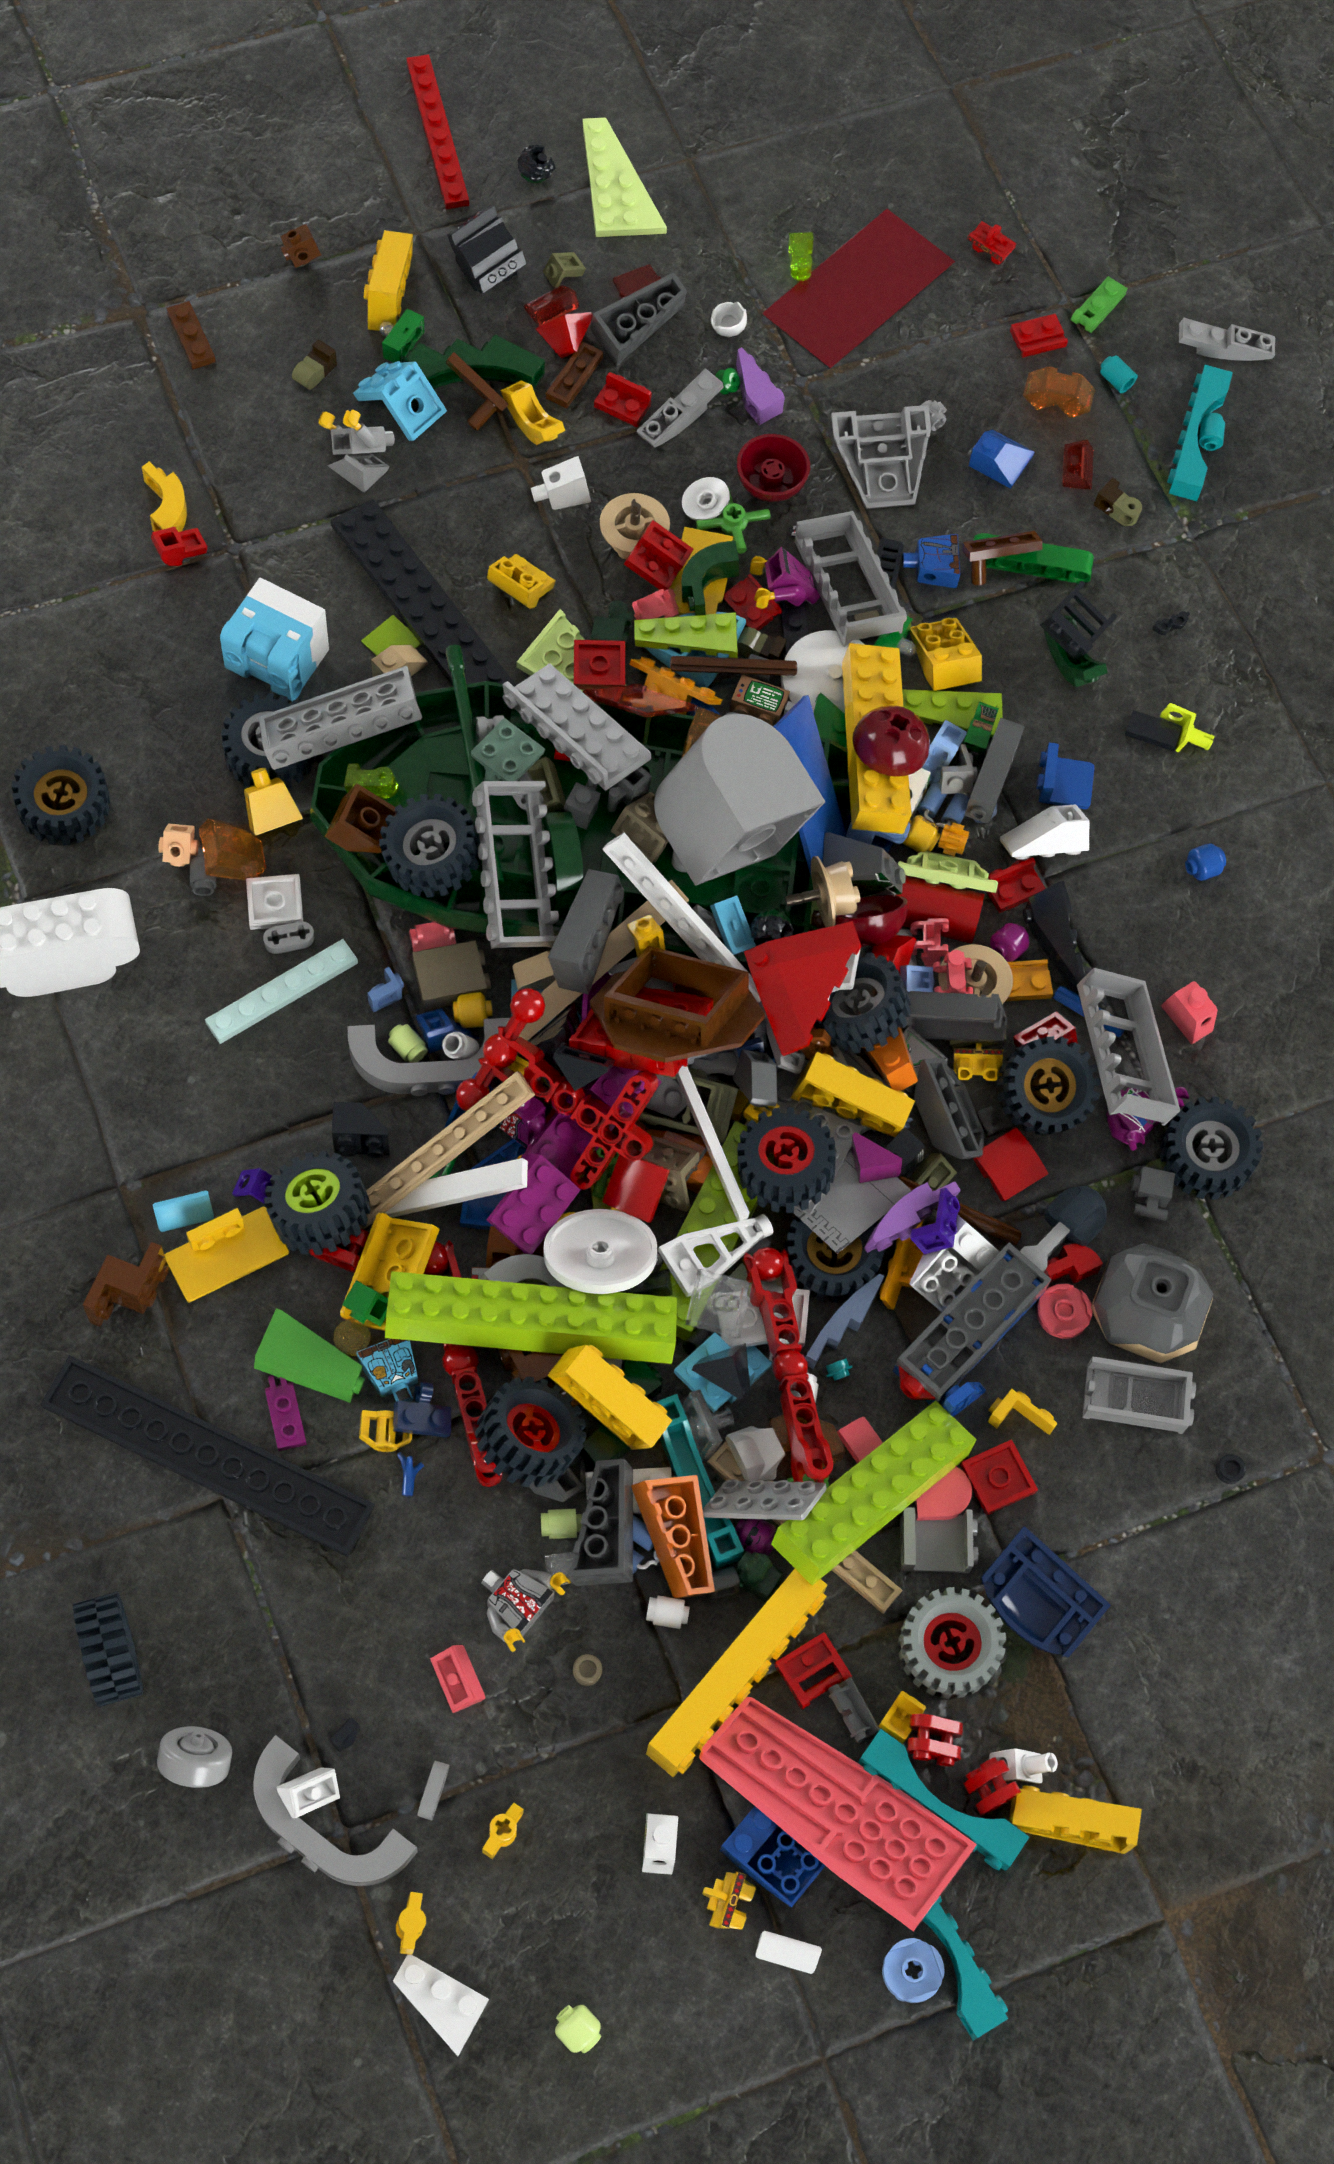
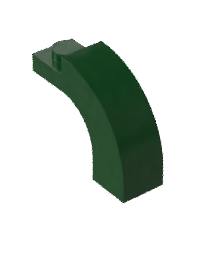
(704, 567)
(1075, 672)
(566, 857)

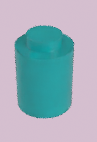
(1118, 373)

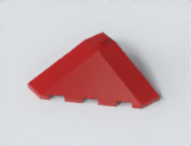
(797, 978)

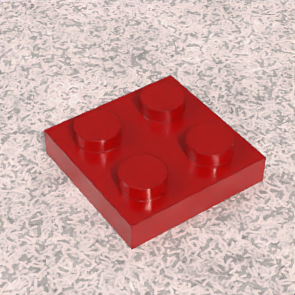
(599, 664)
(999, 1477)

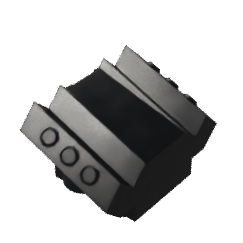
(486, 250)
(556, 1034)

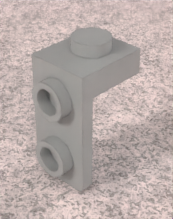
(961, 777)

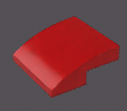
(658, 556)
(1010, 1164)
(636, 1187)

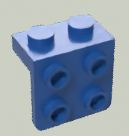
(1064, 779)

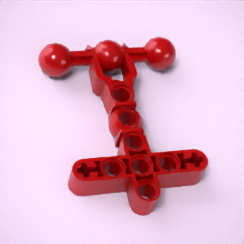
(501, 1051)

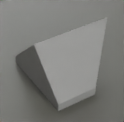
(360, 469)

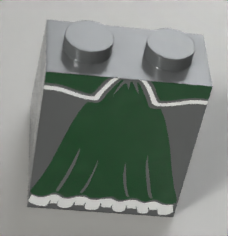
(872, 866)

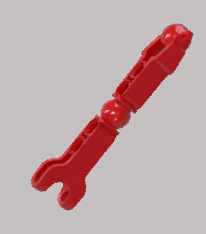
(462, 1364)
(789, 1366)

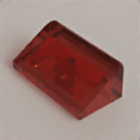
(552, 305)
(1078, 465)

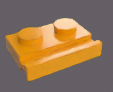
(1030, 980)

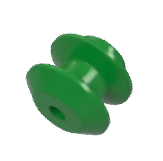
(730, 380)

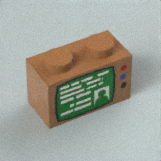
(759, 700)

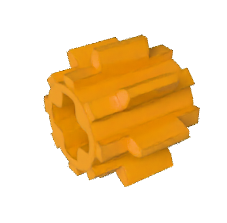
(953, 839)

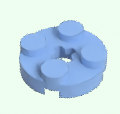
(922, 1955)

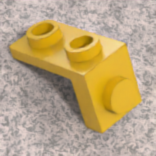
(1023, 1405)

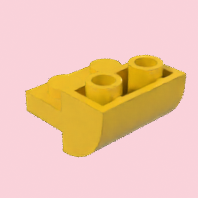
(520, 579)

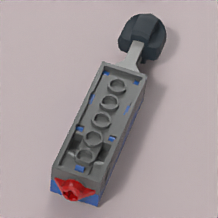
(995, 1300)

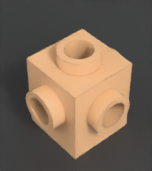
(178, 844)

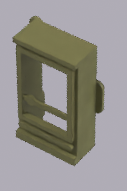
(718, 1108)

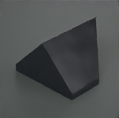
(581, 1066)
(727, 1370)

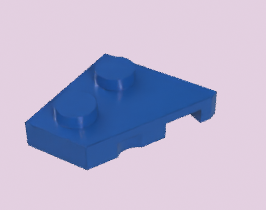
(960, 1397)

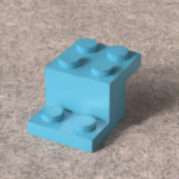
(713, 1394)

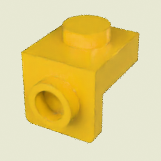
(898, 1717)

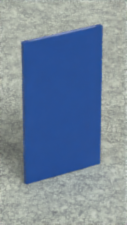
(802, 733)

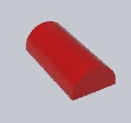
(942, 900)

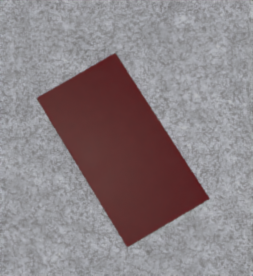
(858, 288)

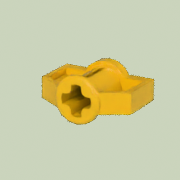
(384, 1430)
(502, 1830)
(410, 1923)

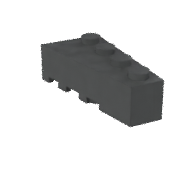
(586, 931)
(606, 1533)

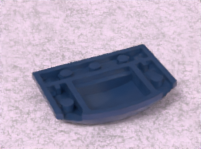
(1042, 1596)

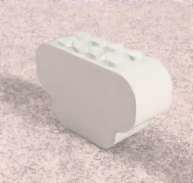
(65, 941)

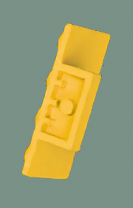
(224, 1252)

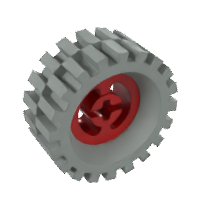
(978, 1630)

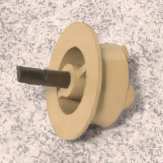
(627, 518)
(831, 891)
(988, 974)

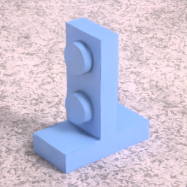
(943, 749)

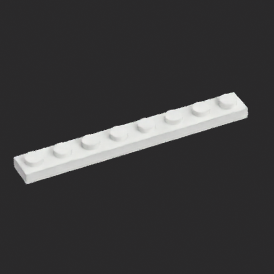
(671, 905)

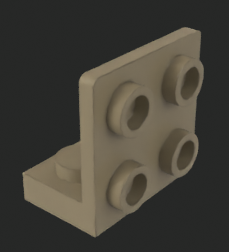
(641, 826)
(680, 1162)

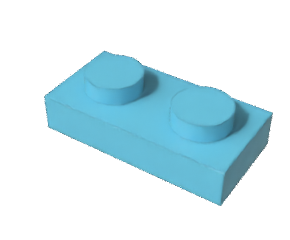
(733, 925)

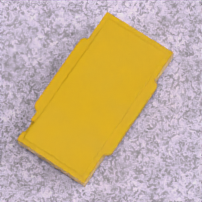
(715, 590)

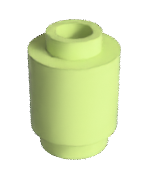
(407, 1043)
(560, 1523)

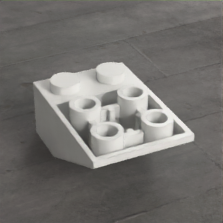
(1049, 832)
(949, 1271)

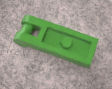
(1099, 304)

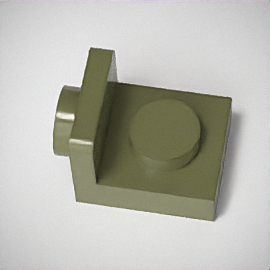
(561, 266)

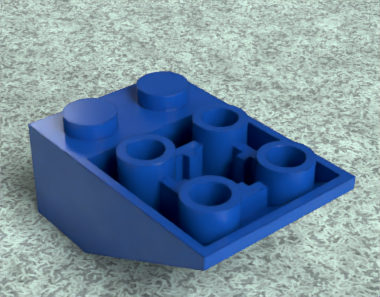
(771, 1857)

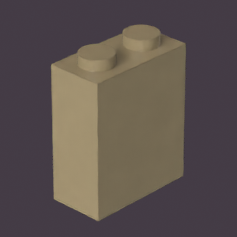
(449, 972)

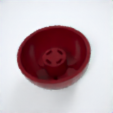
(773, 467)
(892, 741)
(877, 918)

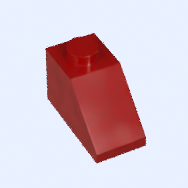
(896, 950)

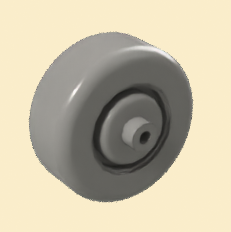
(194, 1757)

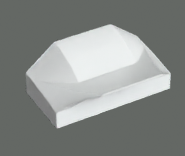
(756, 1452)

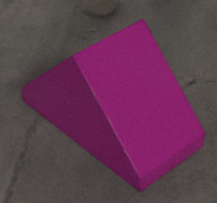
(873, 1161)

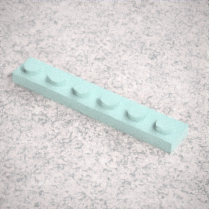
(281, 991)

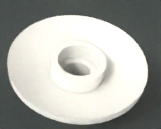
(702, 492)

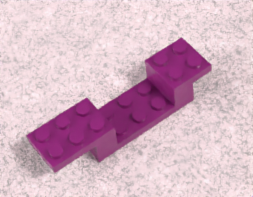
(532, 1211)

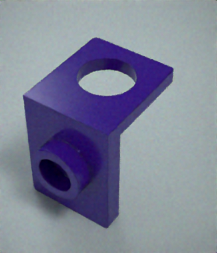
(256, 1185)

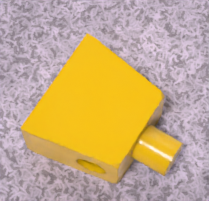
(269, 803)

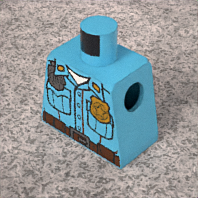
(390, 1368)

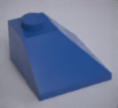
(1000, 457)

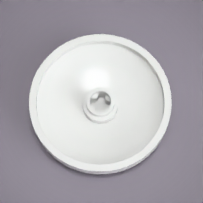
(818, 668)
(600, 1251)

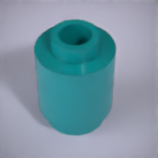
(1212, 431)

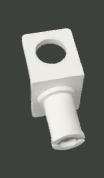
(1026, 1765)

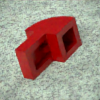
(176, 545)
(1074, 1260)

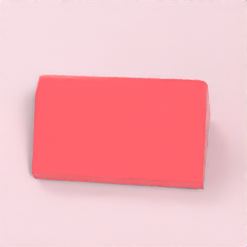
(859, 1438)
(457, 1678)

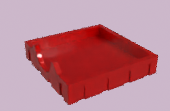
(593, 1039)

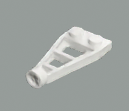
(683, 1262)

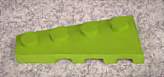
(700, 632)
(950, 706)

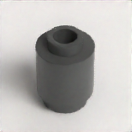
(200, 882)

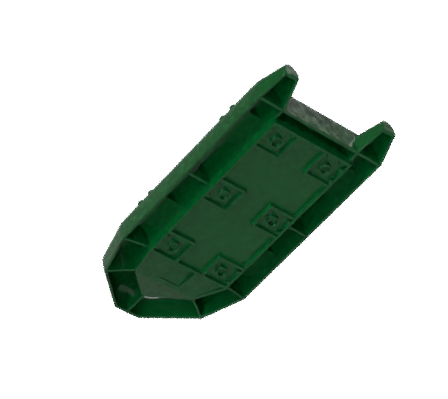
(432, 760)

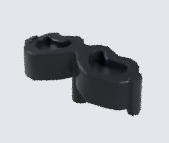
(1176, 621)

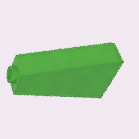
(307, 1359)

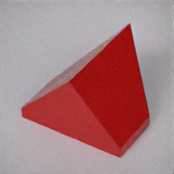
(566, 332)

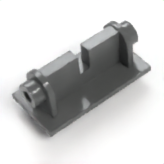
(854, 1710)

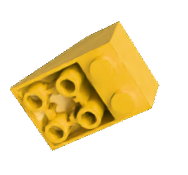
(947, 654)

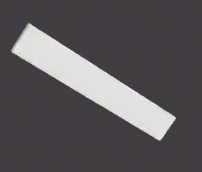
(712, 1144)
(464, 1187)

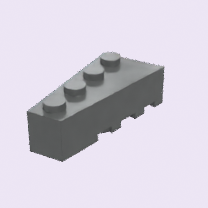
(637, 316)

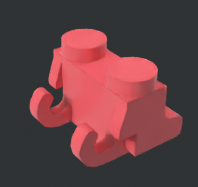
(656, 605)
(431, 936)
(931, 939)
(955, 972)

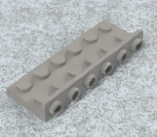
(339, 718)
(576, 726)

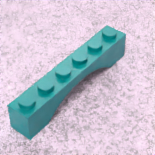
(1190, 468)
(685, 1461)
(994, 1838)
(976, 2003)

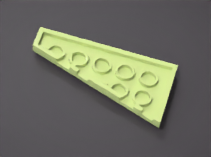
(617, 194)
(552, 646)

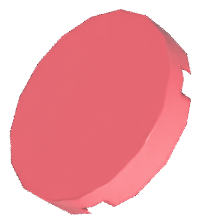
(1056, 1314)

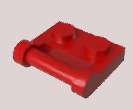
(808, 1661)

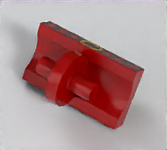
(991, 241)

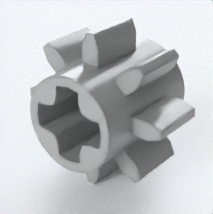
(936, 414)

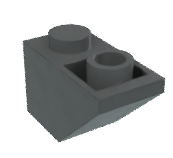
(757, 1078)

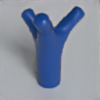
(409, 1473)

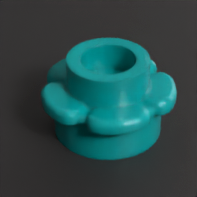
(838, 1369)

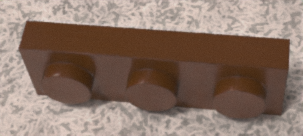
(191, 335)
(574, 375)

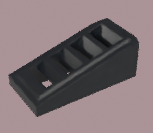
(893, 551)

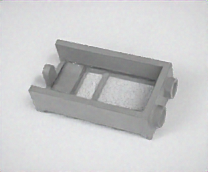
(1138, 1394)

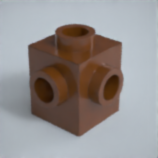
(299, 246)

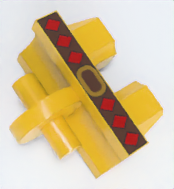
(978, 1062)
(725, 1898)

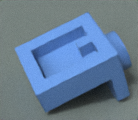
(917, 978)
(386, 994)

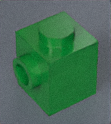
(366, 1304)

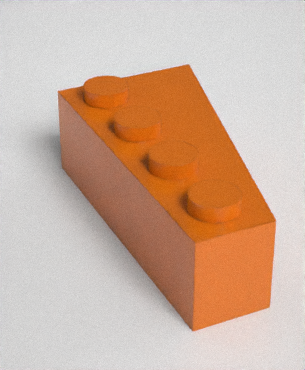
(894, 1062)
(678, 1532)

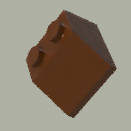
(360, 821)

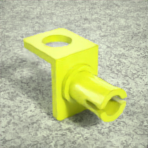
(1188, 732)

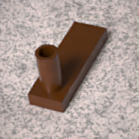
(493, 401)
(980, 550)

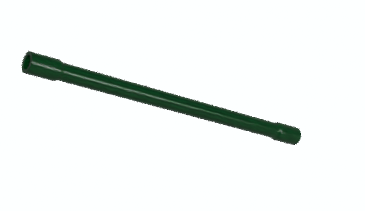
(457, 667)

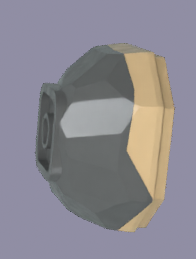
(1141, 1317)

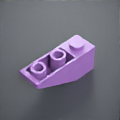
(759, 394)

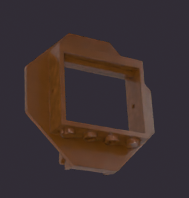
(668, 1032)

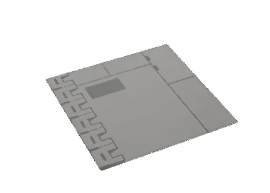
(851, 1206)

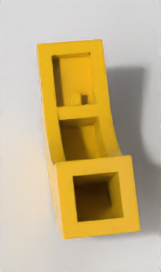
(529, 413)
(173, 506)

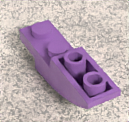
(906, 1216)

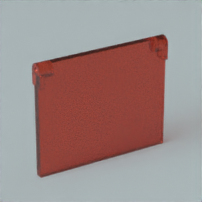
(639, 700)

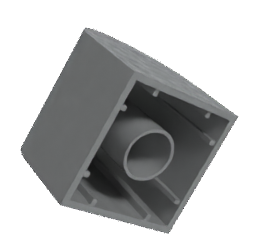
(734, 798)

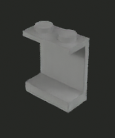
(937, 1543)

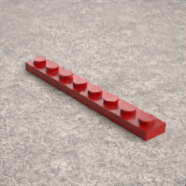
(437, 132)

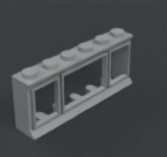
(861, 546)
(541, 864)
(1142, 1022)

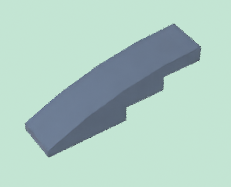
(848, 1315)

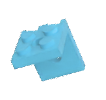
(397, 387)

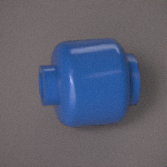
(1205, 862)

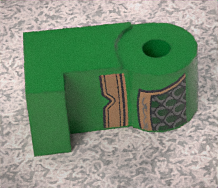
(980, 728)

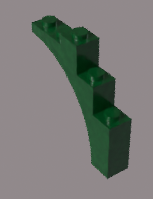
(495, 361)
(604, 1443)

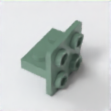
(506, 752)

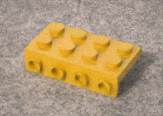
(390, 1247)

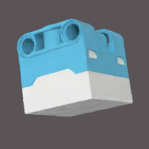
(275, 638)

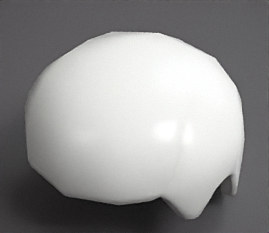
(729, 319)

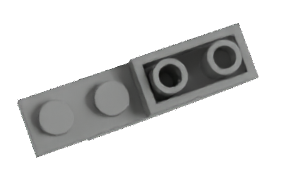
(1230, 344)
(682, 411)

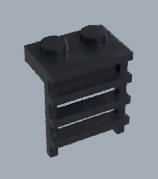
(1066, 634)

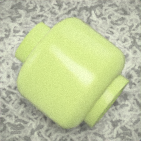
(578, 2028)

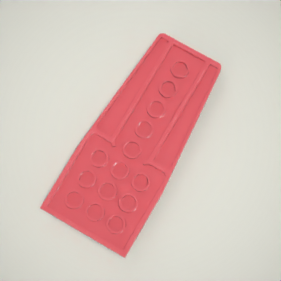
(839, 1811)

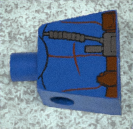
(935, 560)

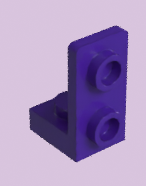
(942, 1233)

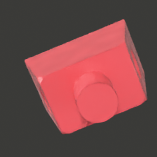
(1191, 1011)

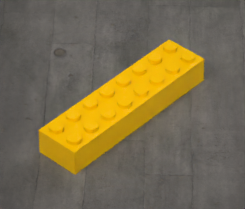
(870, 682)
(734, 1672)

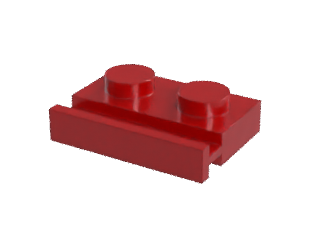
(1038, 335)
(741, 600)

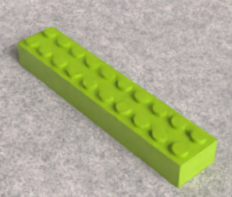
(530, 1317)

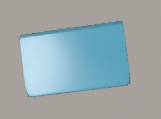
(183, 1211)

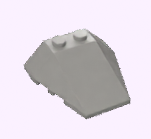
(884, 453)

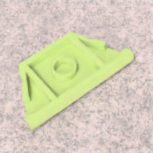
(948, 869)

